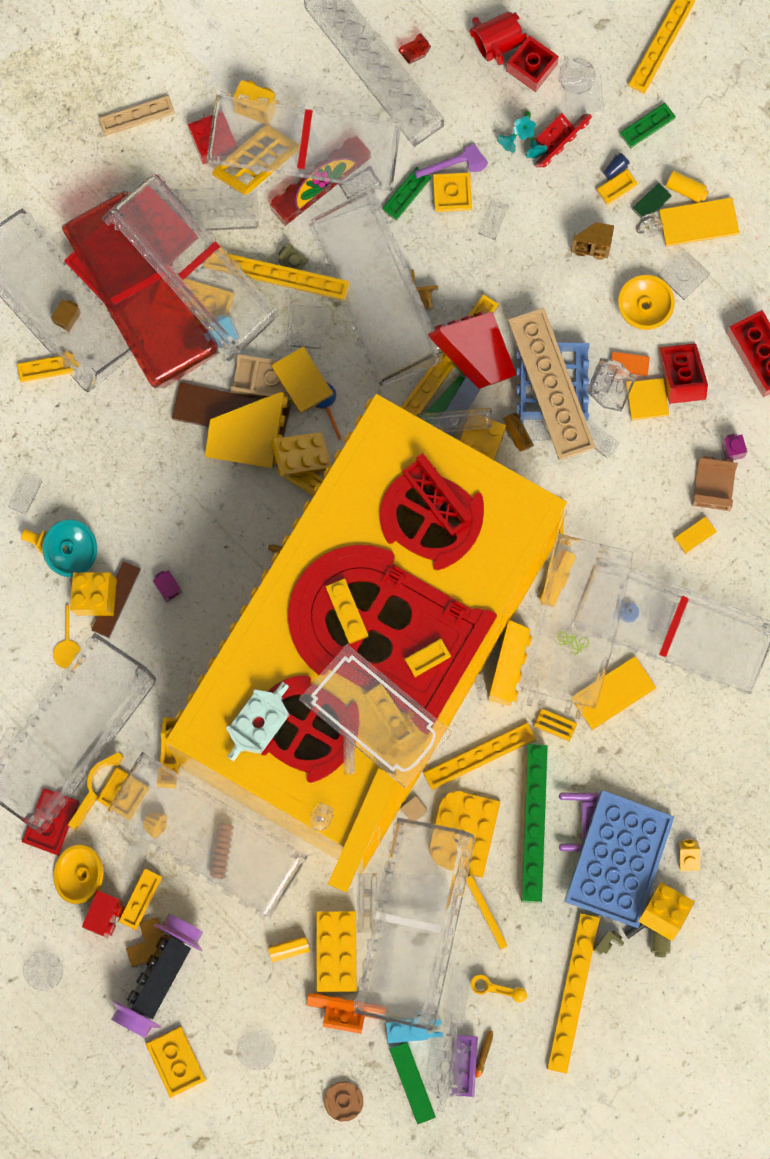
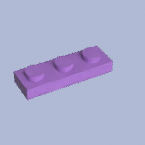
(470, 1071)

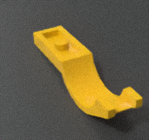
(91, 797)

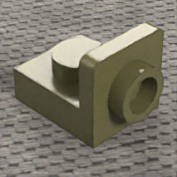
(291, 258)
(605, 945)

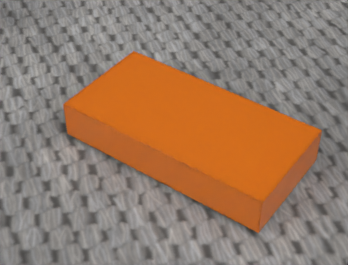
(633, 363)

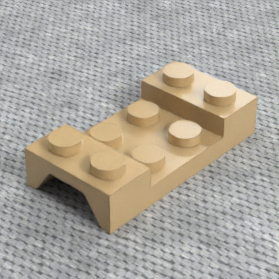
(256, 378)

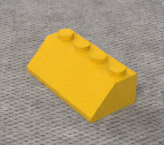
(509, 664)

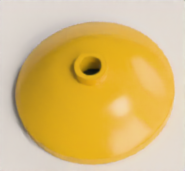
(649, 291)
(71, 873)

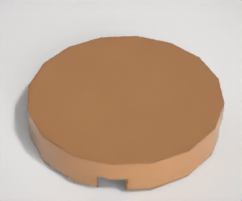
(343, 1101)

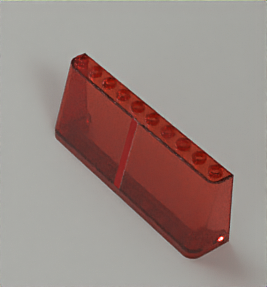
(148, 313)

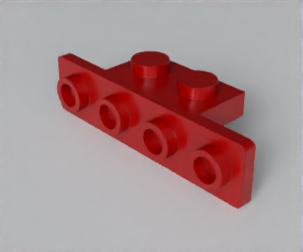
(557, 134)

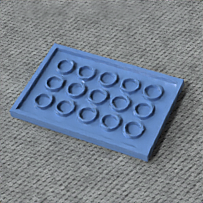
(619, 859)

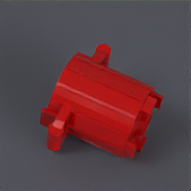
(497, 36)

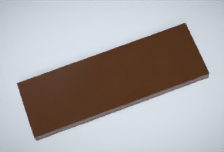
(200, 404)

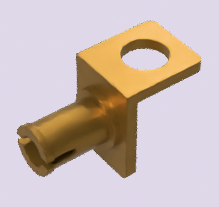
(425, 292)

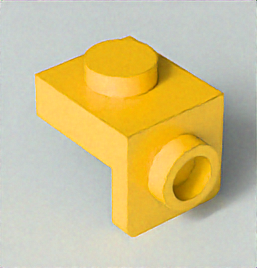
(689, 855)

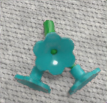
(523, 128)

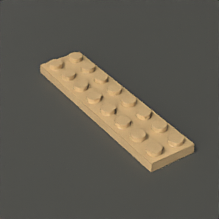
(551, 384)

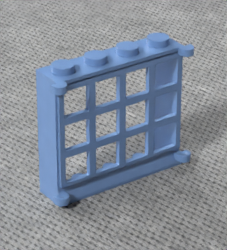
(581, 383)

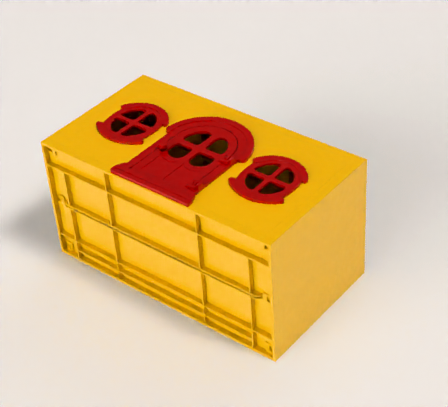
(356, 537)

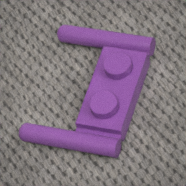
(587, 808)

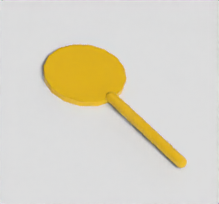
(65, 650)

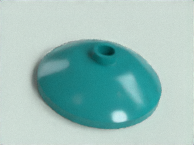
(80, 548)

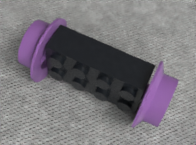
(158, 976)

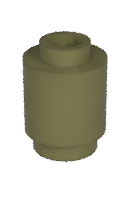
(660, 945)

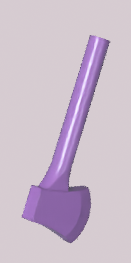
(471, 155)

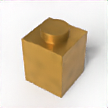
(66, 315)

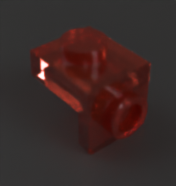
(415, 49)

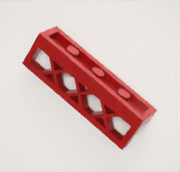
(444, 491)

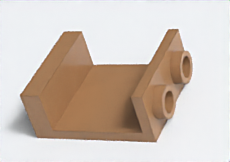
(714, 483)

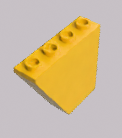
(247, 432)

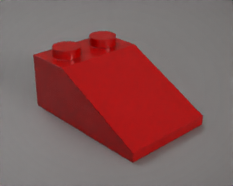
(683, 373)

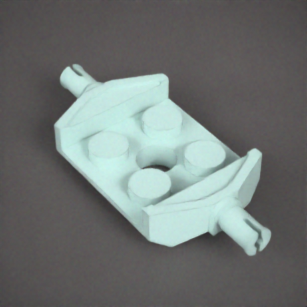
(263, 705)

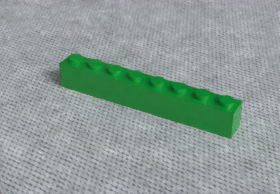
(534, 823)

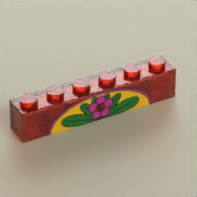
(299, 198)

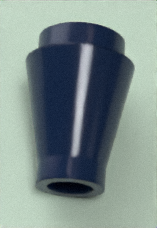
(616, 166)

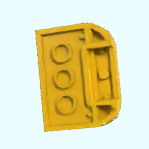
(474, 816)

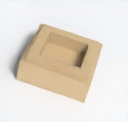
(414, 809)

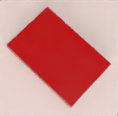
(55, 835)

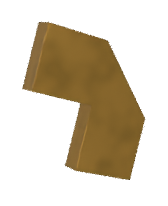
(140, 953)

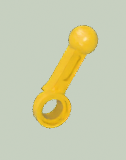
(518, 994)

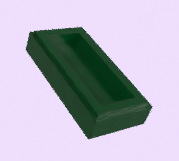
(652, 201)

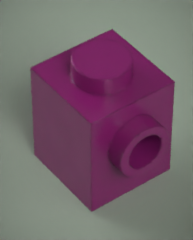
(734, 447)

